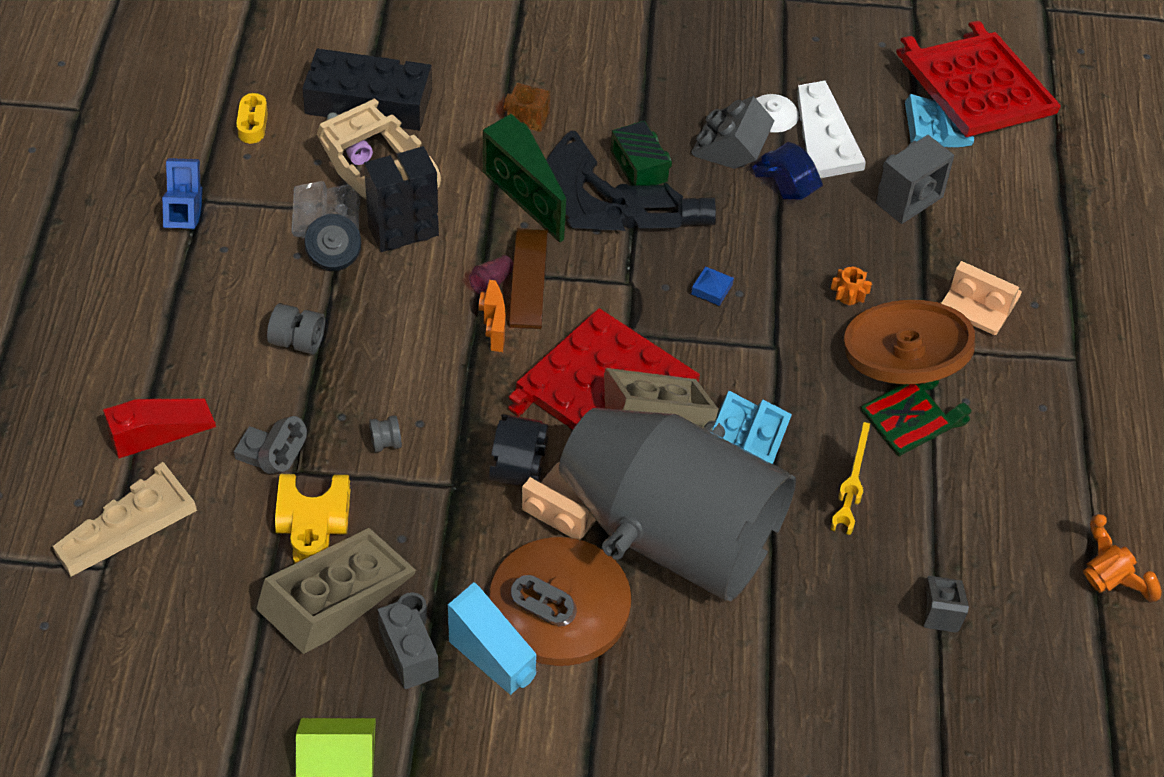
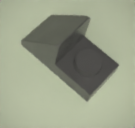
(946, 604)

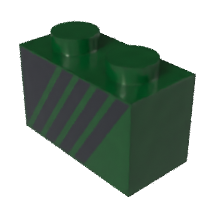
(640, 154)

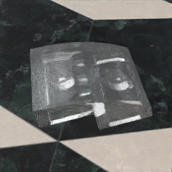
(316, 200)

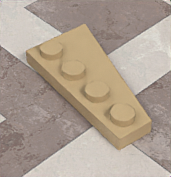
(139, 514)

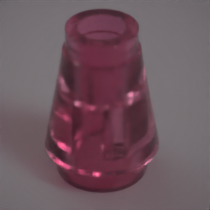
(495, 269)

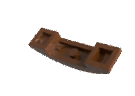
(528, 278)

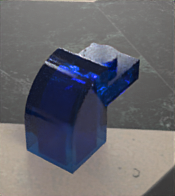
(792, 170)

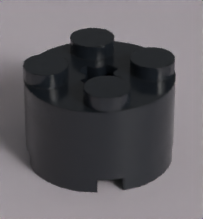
(518, 450)

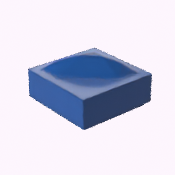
(712, 286)

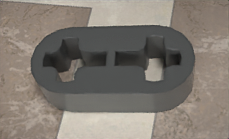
(278, 441)
(540, 607)

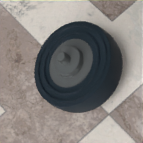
(332, 242)

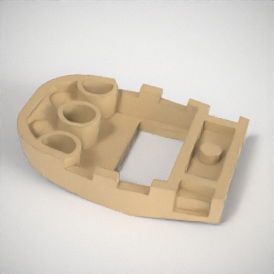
(359, 125)

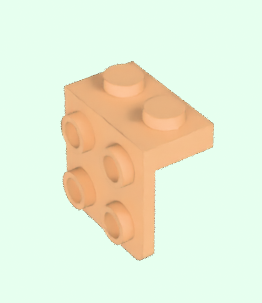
(557, 504)

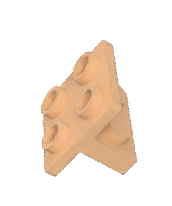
(982, 297)

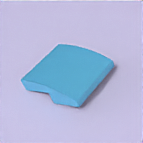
(928, 118)
(752, 425)

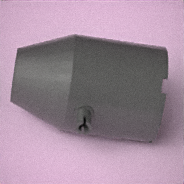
(677, 494)

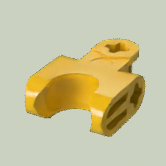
(311, 518)

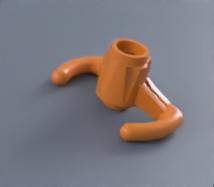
(1116, 567)

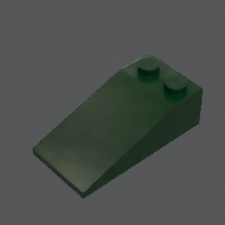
(522, 172)

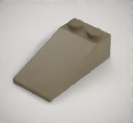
(332, 589)

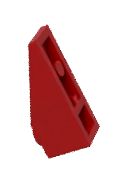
(154, 422)

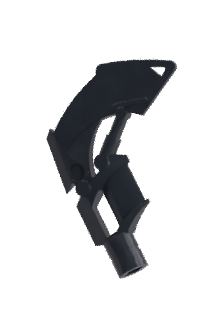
(574, 166)

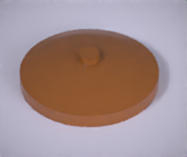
(909, 341)
(583, 573)

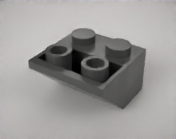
(734, 133)

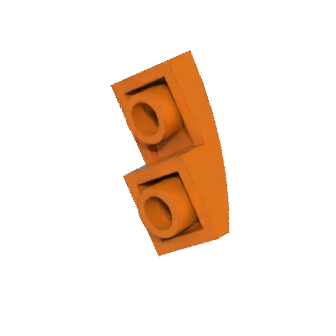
(494, 315)

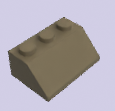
(658, 394)

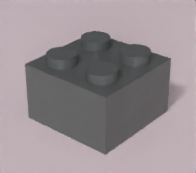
(914, 178)

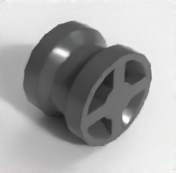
(385, 433)

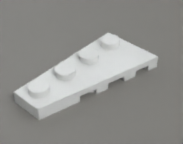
(826, 132)

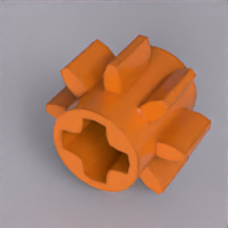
(851, 285)

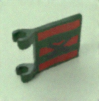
(911, 417)

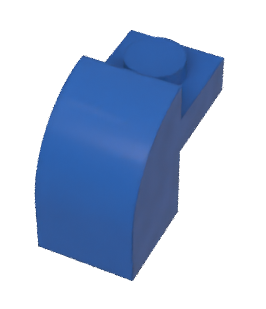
(184, 195)

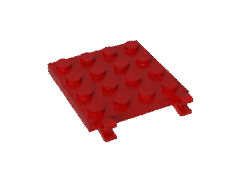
(978, 81)
(572, 374)

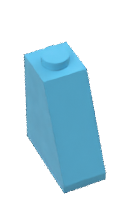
(490, 640)

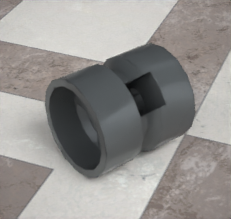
(294, 328)

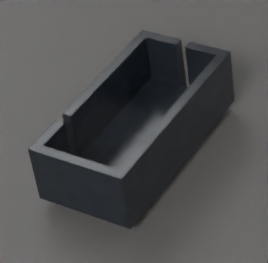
(348, 80)

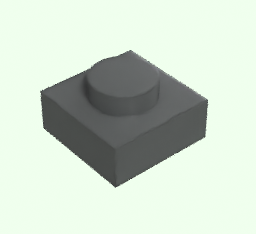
(250, 445)

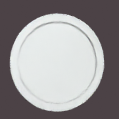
(781, 110)

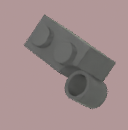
(408, 641)

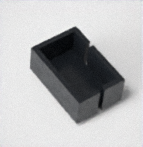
(399, 208)

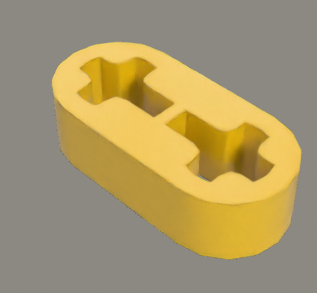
(247, 118)

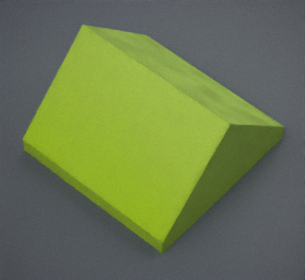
(335, 747)

